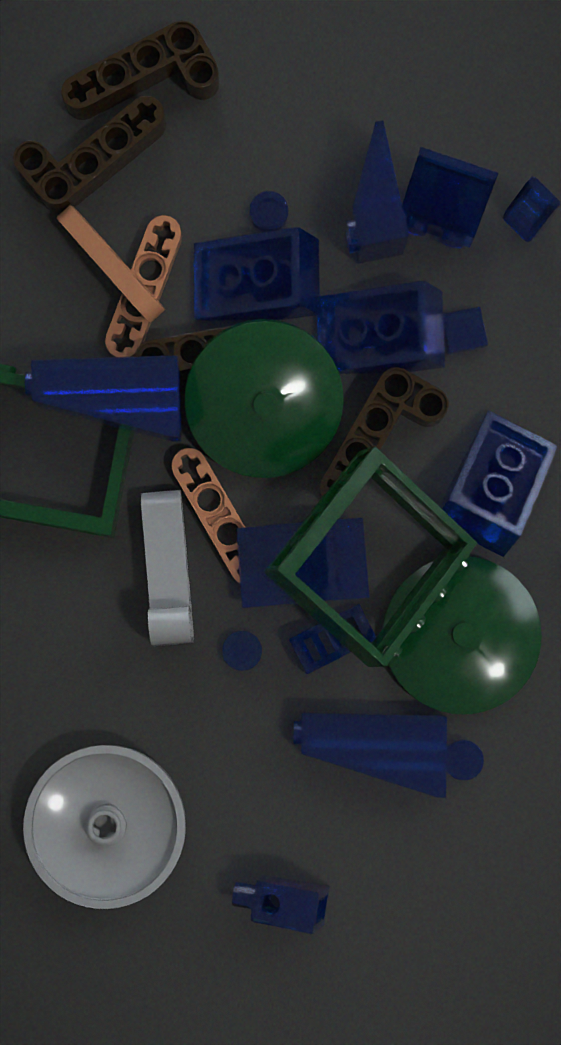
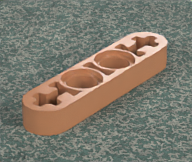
(110, 263)
(156, 286)
(211, 520)

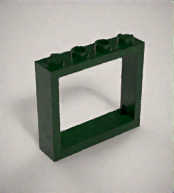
(68, 520)
(428, 591)

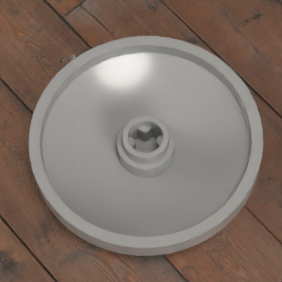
(104, 826)

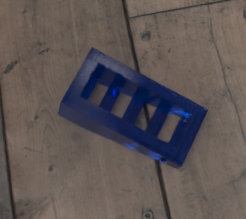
(531, 209)
(304, 654)

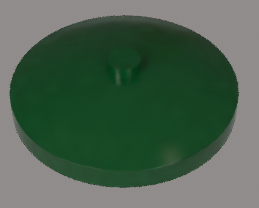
(263, 398)
(474, 641)

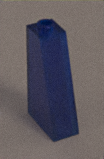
(119, 392)
(384, 746)

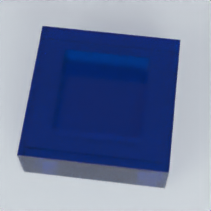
(464, 330)

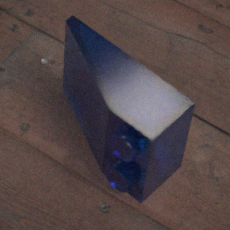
(447, 198)
(377, 218)
(257, 276)
(384, 328)
(498, 483)
(332, 570)

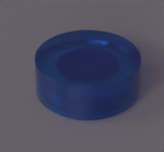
(269, 211)
(242, 651)
(464, 760)

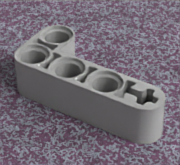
(167, 569)

